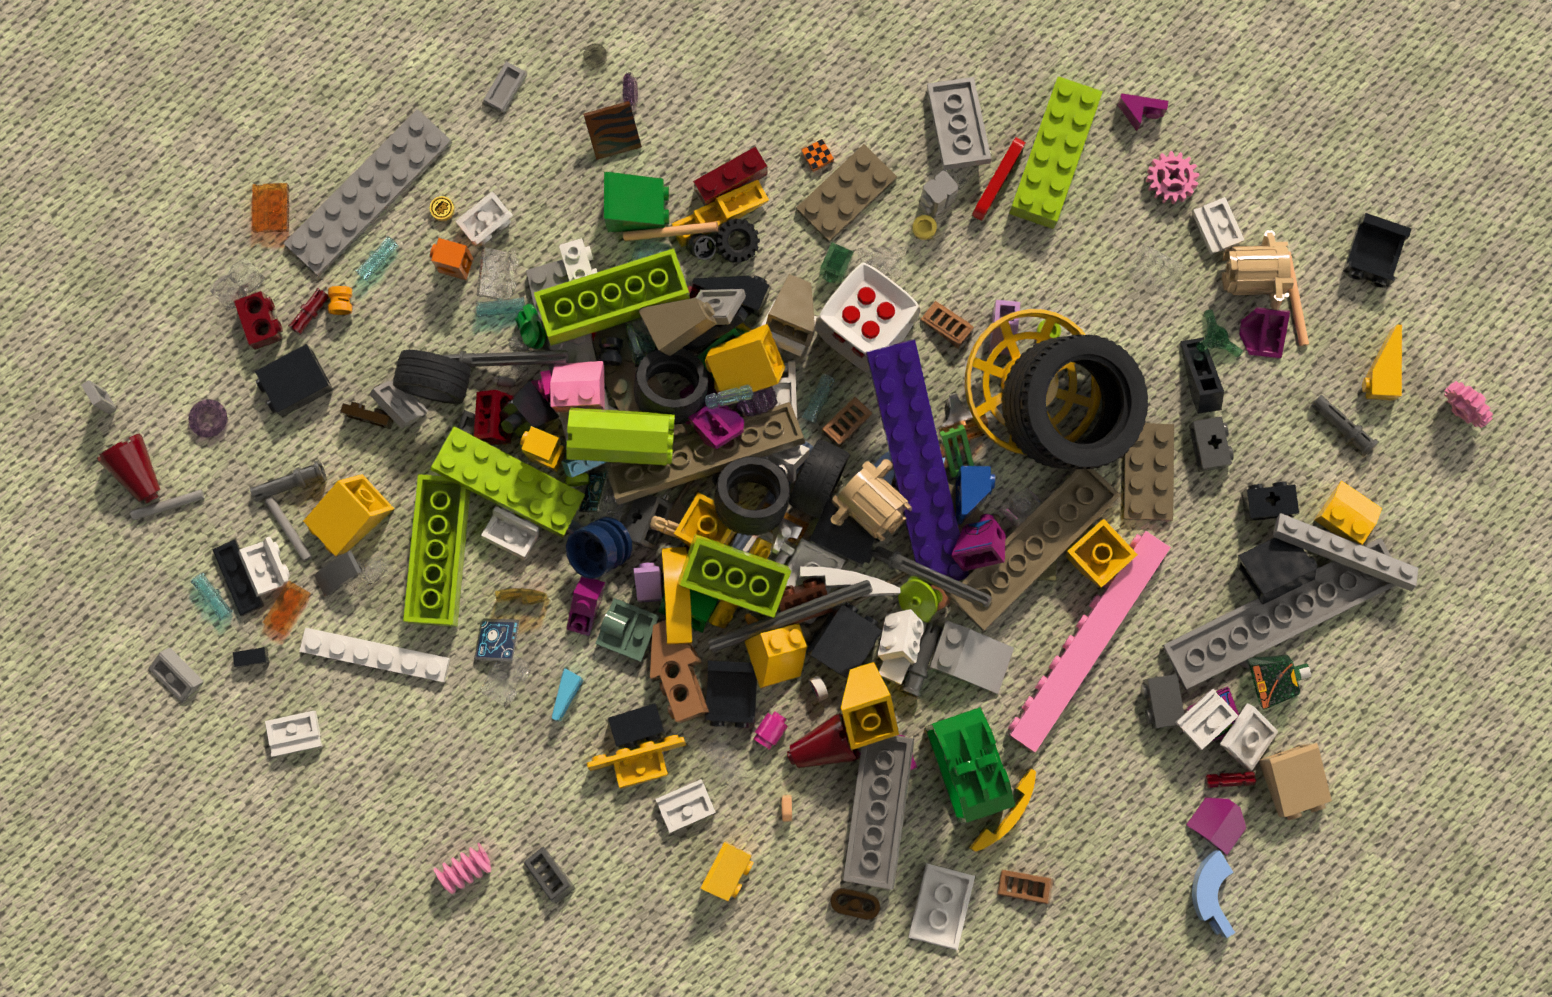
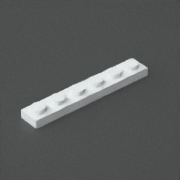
(375, 655)

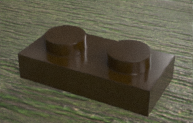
(358, 412)

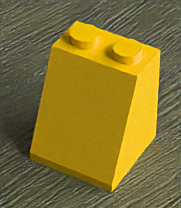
(746, 360)
(347, 514)
(867, 707)

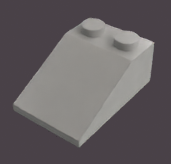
(971, 657)

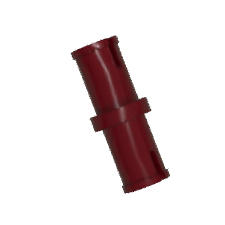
(308, 311)

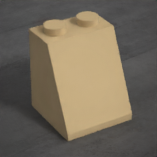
(1296, 780)

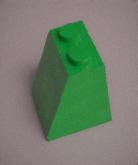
(634, 202)

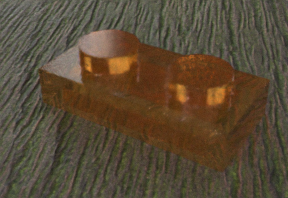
(286, 608)

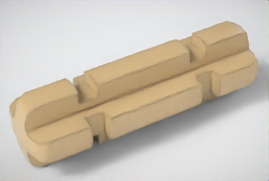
(664, 526)

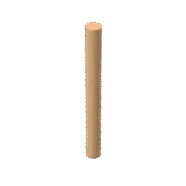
(670, 231)
(1297, 309)

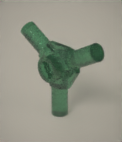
(1217, 337)

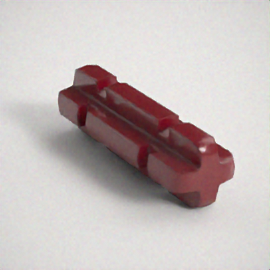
(1230, 779)

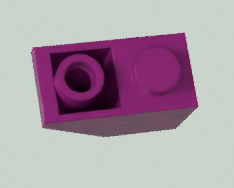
(585, 605)

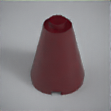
(132, 468)
(823, 745)

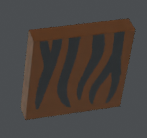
(612, 130)

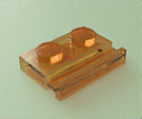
(270, 208)

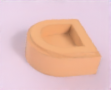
(787, 808)

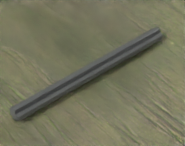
(790, 615)

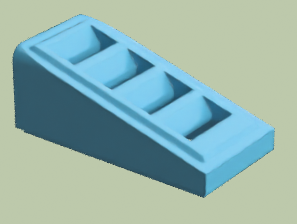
(567, 690)

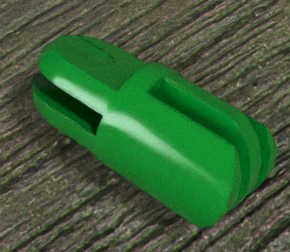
(531, 327)

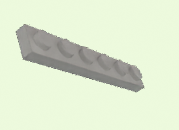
(1345, 552)

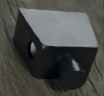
(526, 410)

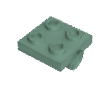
(627, 629)

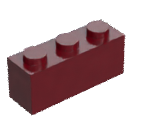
(731, 176)

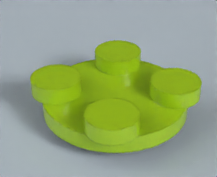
(919, 598)

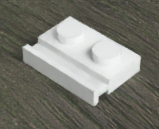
(1217, 226)
(1206, 719)
(293, 733)
(685, 805)

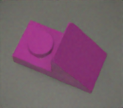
(1134, 106)

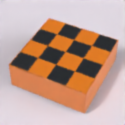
(817, 155)

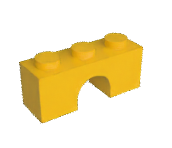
(543, 448)

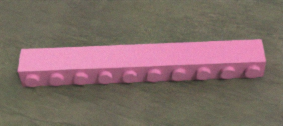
(1087, 644)

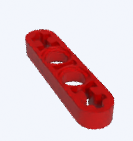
(998, 179)

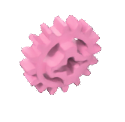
(1180, 183)
(1468, 404)

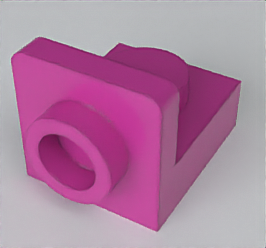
(543, 384)

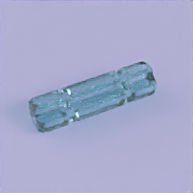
(729, 397)

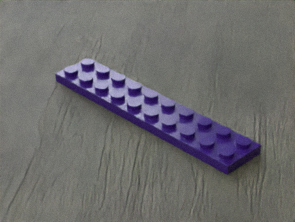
(916, 456)

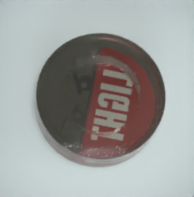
(595, 55)

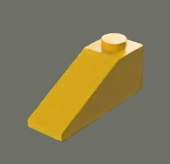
(1385, 374)

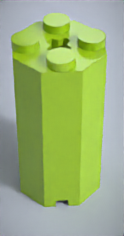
(620, 436)

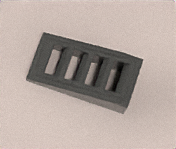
(563, 891)

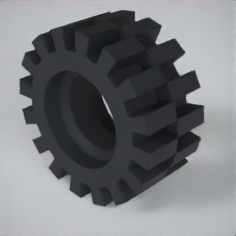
(751, 240)

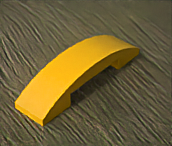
(676, 597)
(1024, 787)

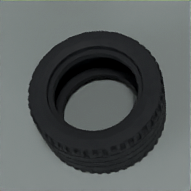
(1122, 395)

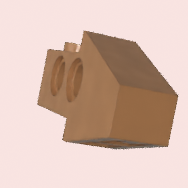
(685, 657)

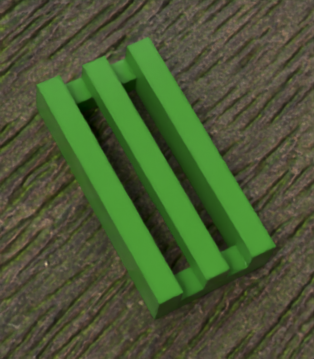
(952, 434)

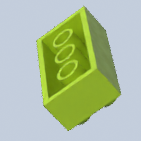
(734, 575)

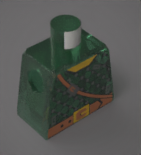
(1276, 678)

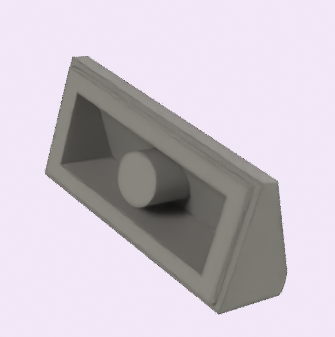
(175, 674)

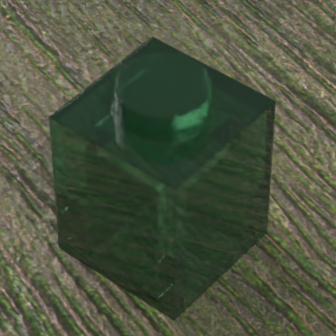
(836, 263)

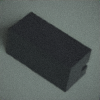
(251, 656)

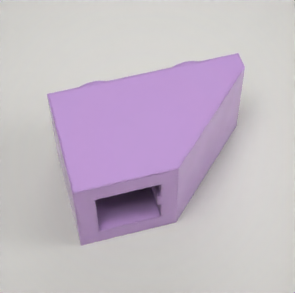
(1001, 309)
(648, 583)

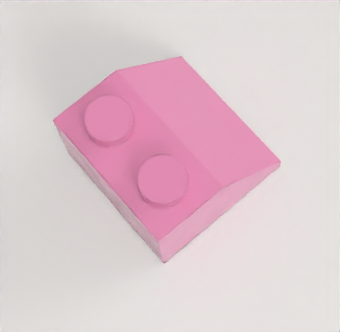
(577, 386)

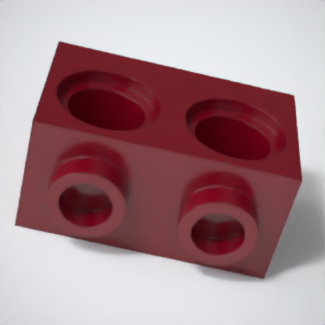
(253, 323)
(488, 418)

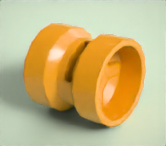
(340, 300)

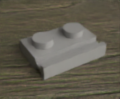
(400, 406)

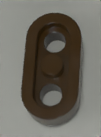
(855, 903)

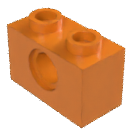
(451, 258)

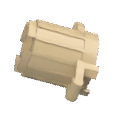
(1259, 270)
(871, 501)

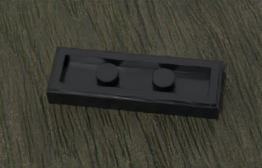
(237, 578)

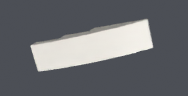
(843, 578)

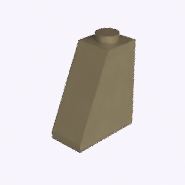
(793, 311)
(677, 323)

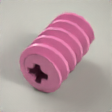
(464, 870)

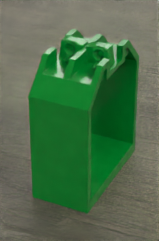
(970, 765)

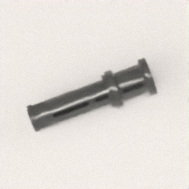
(1352, 432)
(299, 478)
(917, 671)

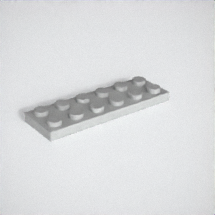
(879, 812)

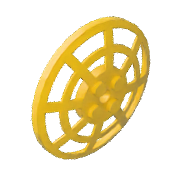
(1053, 391)

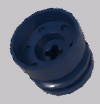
(598, 547)

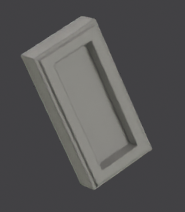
(505, 87)
(99, 397)

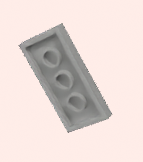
(958, 123)

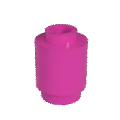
(770, 730)

